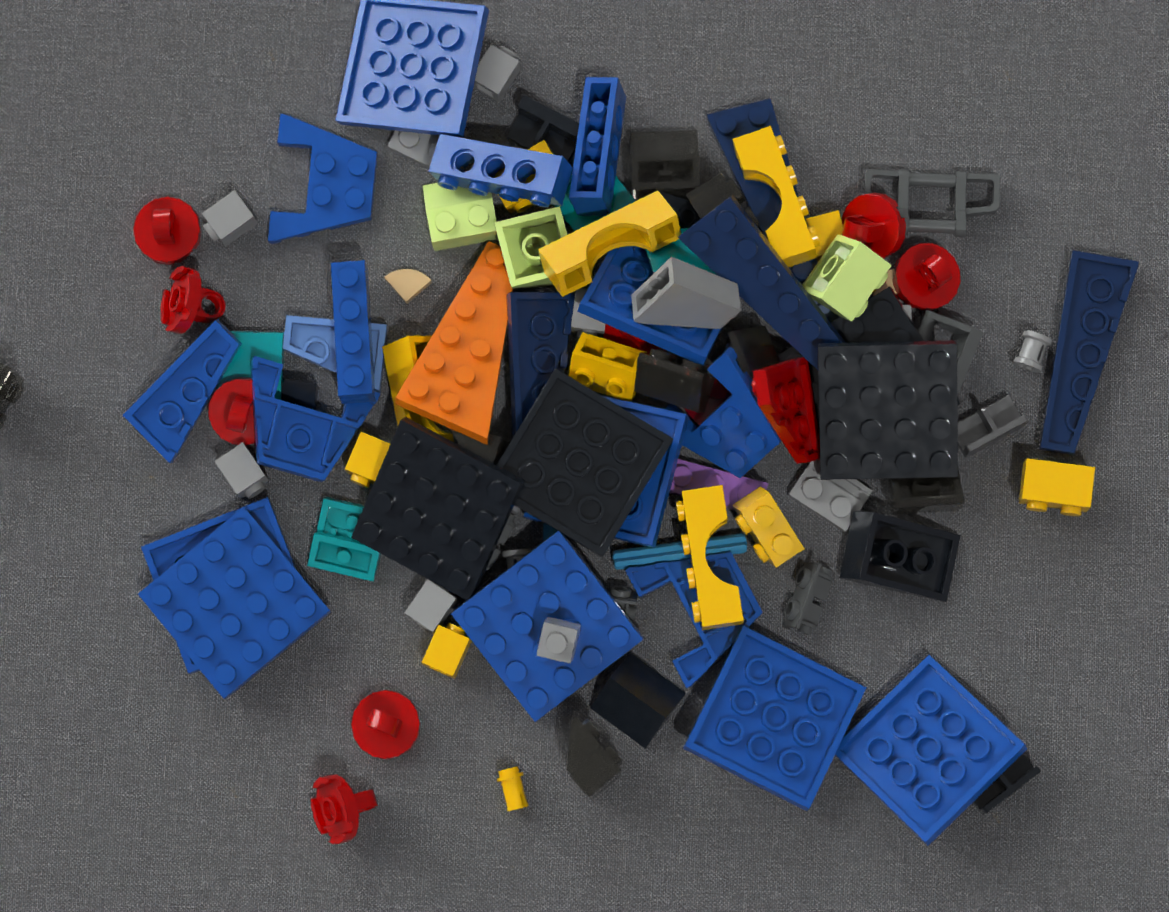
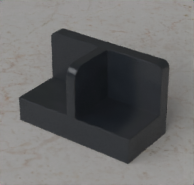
(541, 123)
(1006, 784)

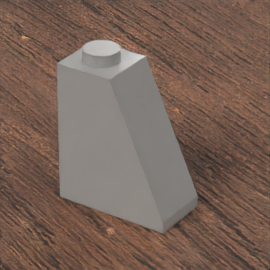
(685, 297)

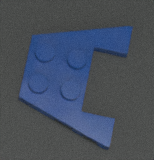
(338, 185)
(736, 431)
(297, 436)
(715, 641)

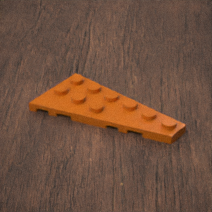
(463, 359)

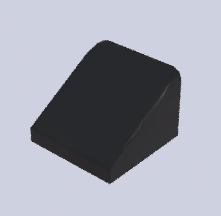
(300, 393)

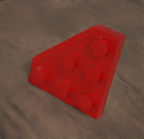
(789, 406)

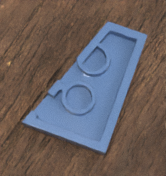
(315, 342)

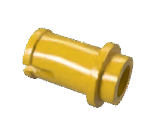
(513, 788)

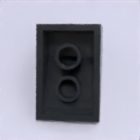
(899, 555)

